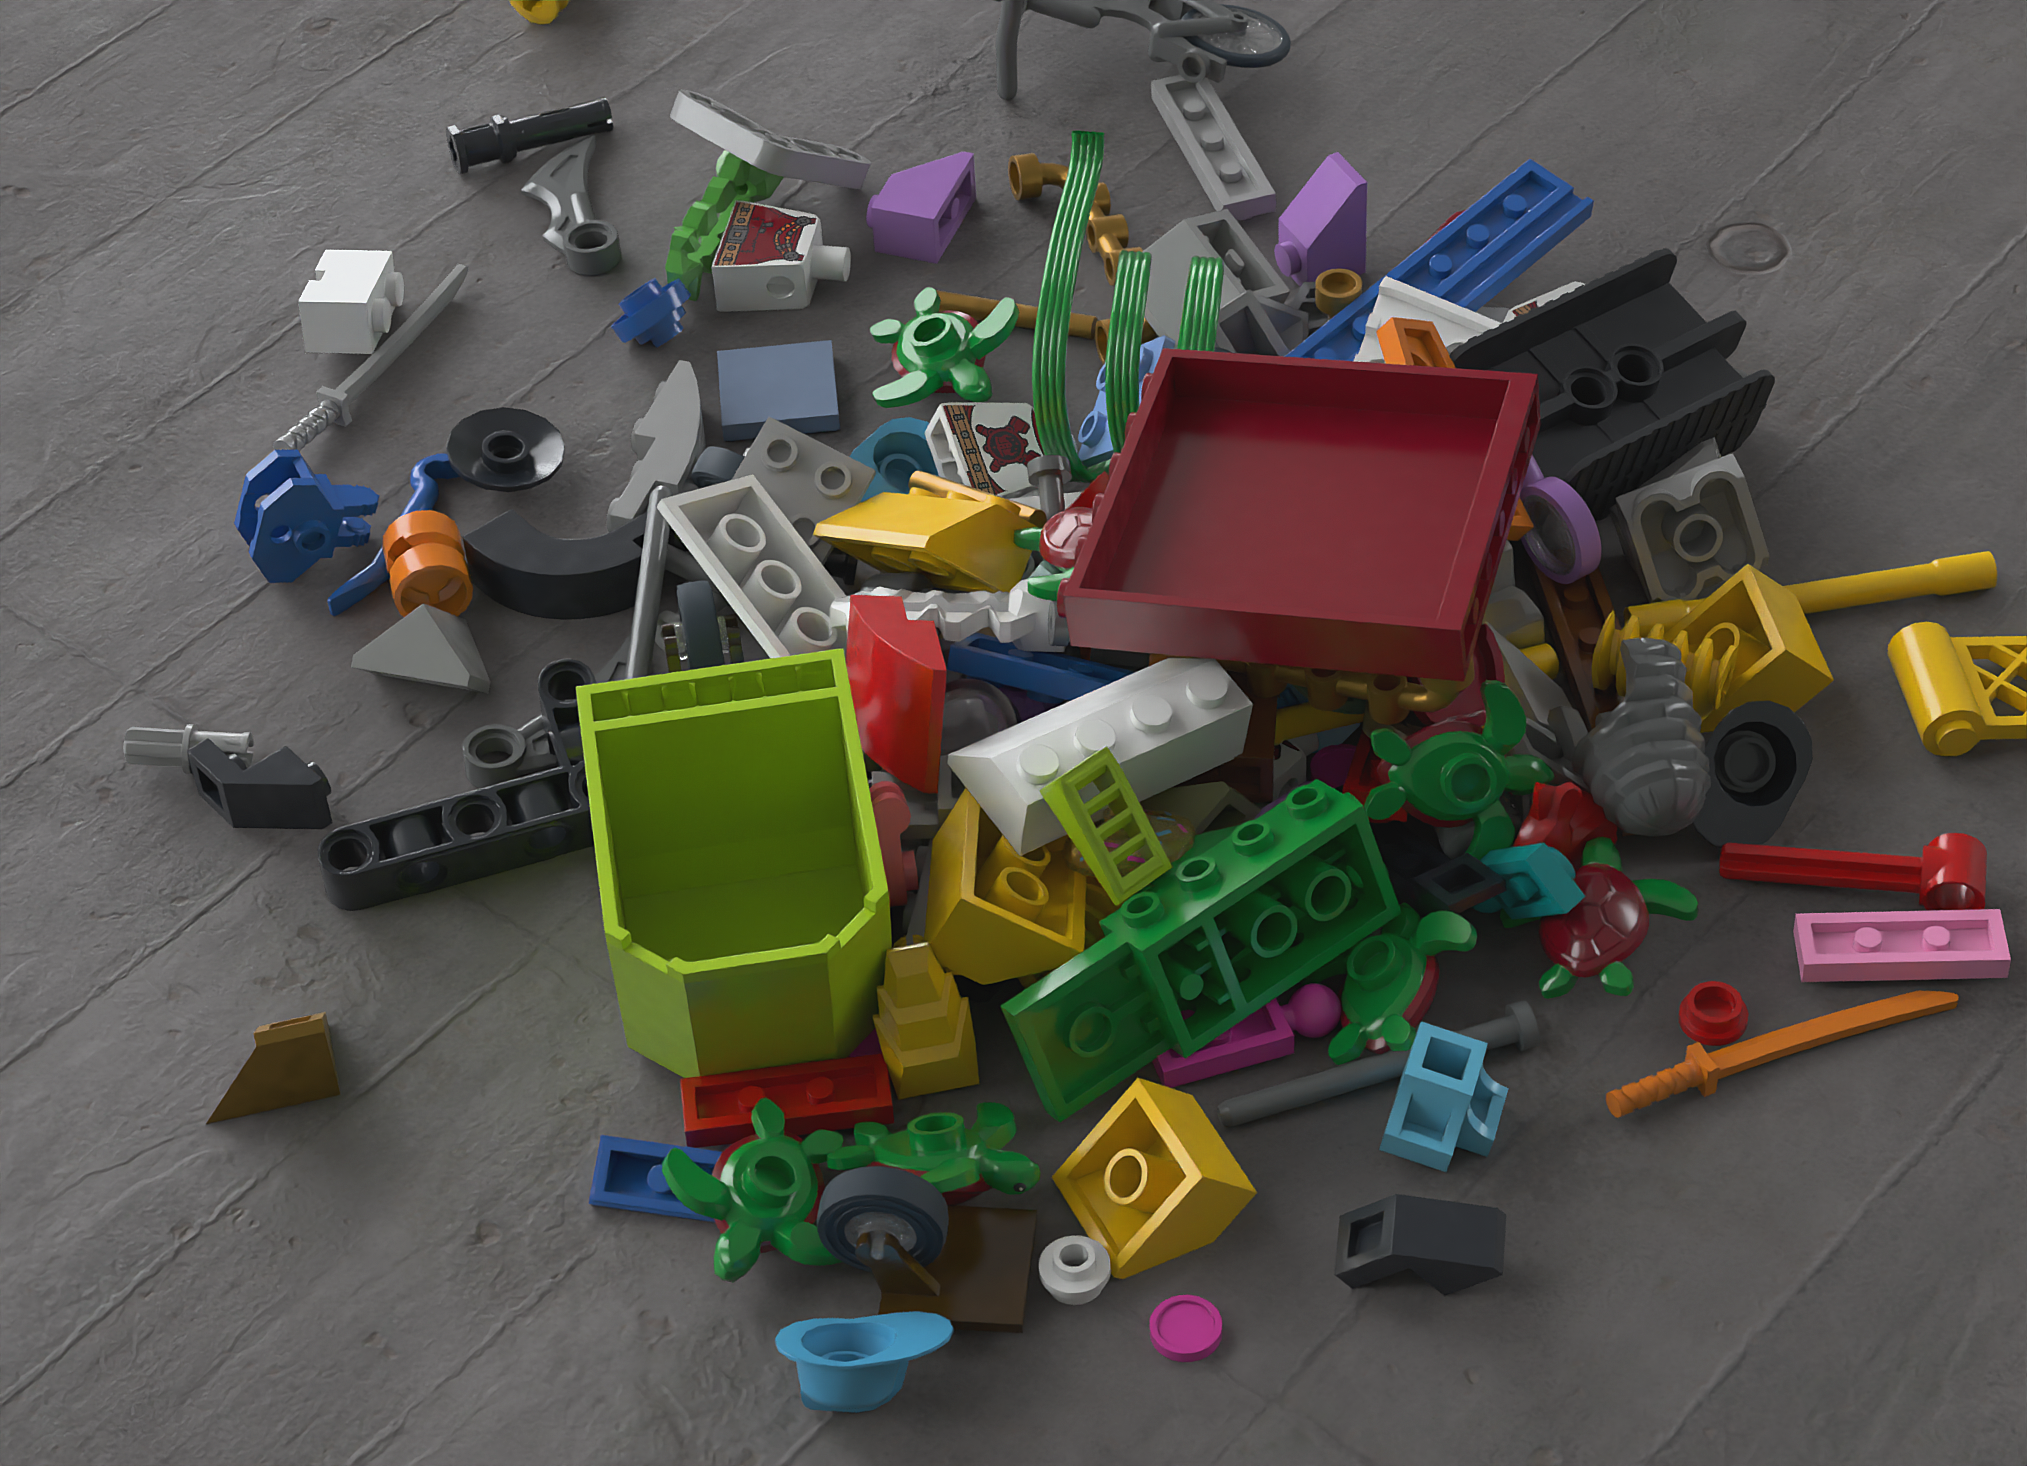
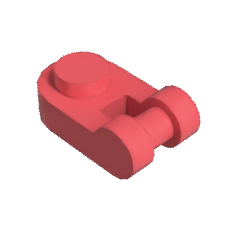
(891, 819)

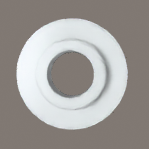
(1078, 1283)

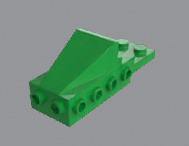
(1209, 936)

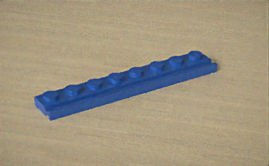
(1470, 255)

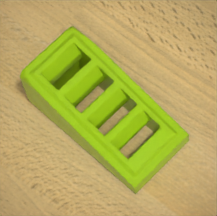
(1076, 820)

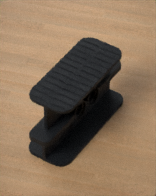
(1625, 379)

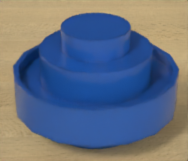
(652, 313)

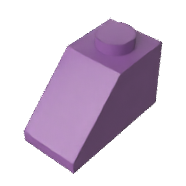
(923, 208)
(1325, 224)

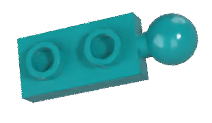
(1536, 882)

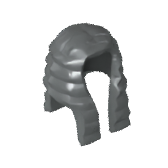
(1646, 753)

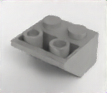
(1208, 236)

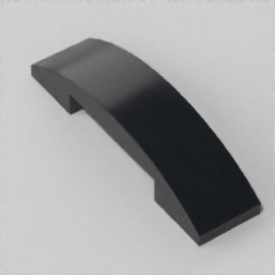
(1427, 876)

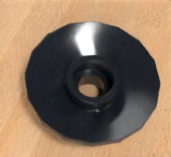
(505, 449)

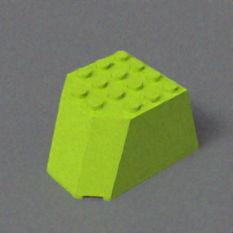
(737, 862)

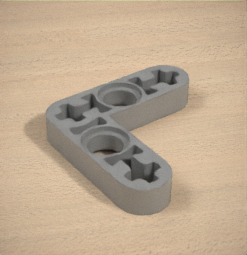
(767, 150)

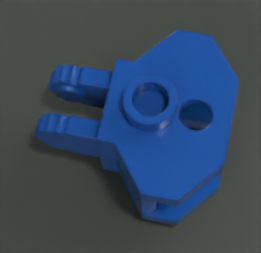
(300, 516)

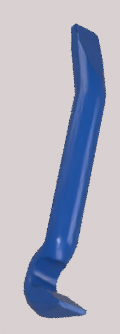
(424, 498)

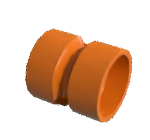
(427, 563)

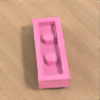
(1901, 945)

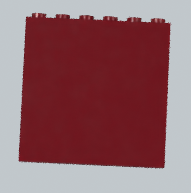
(1305, 513)

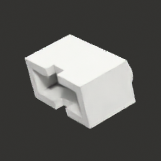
(350, 302)

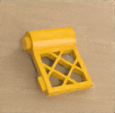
(1952, 694)

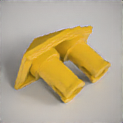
(924, 1023)

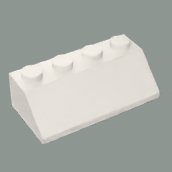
(759, 565)
(1156, 723)

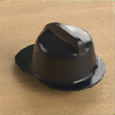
(1755, 772)

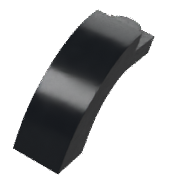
(554, 574)

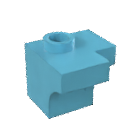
(1443, 1100)

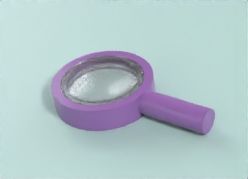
(1564, 532)

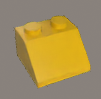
(1774, 643)
(1153, 1179)

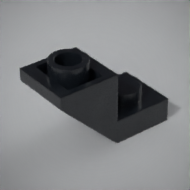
(269, 794)
(1437, 1239)

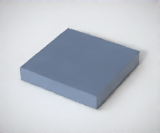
(781, 383)

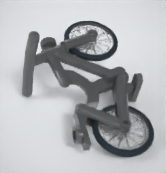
(1189, 33)

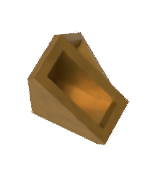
(286, 1068)

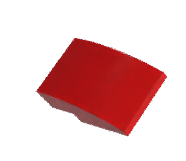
(897, 688)

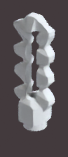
(1011, 615)

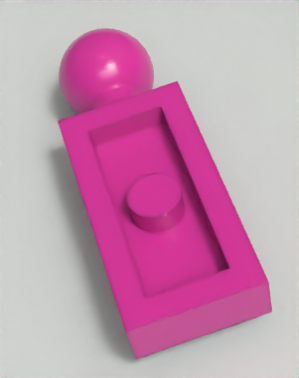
(1260, 1037)

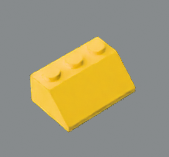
(947, 539)
(998, 910)

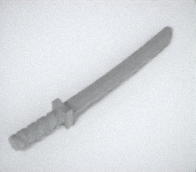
(334, 404)

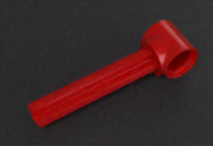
(1946, 876)

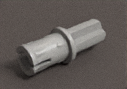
(170, 746)

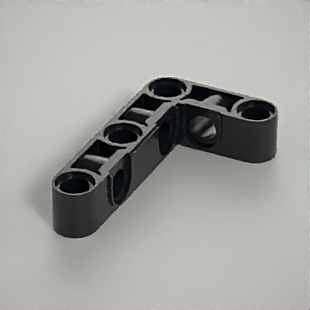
(432, 842)

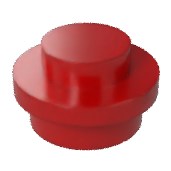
(1713, 1014)

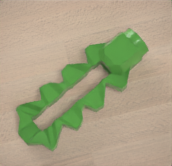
(734, 181)

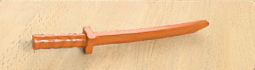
(1705, 1068)

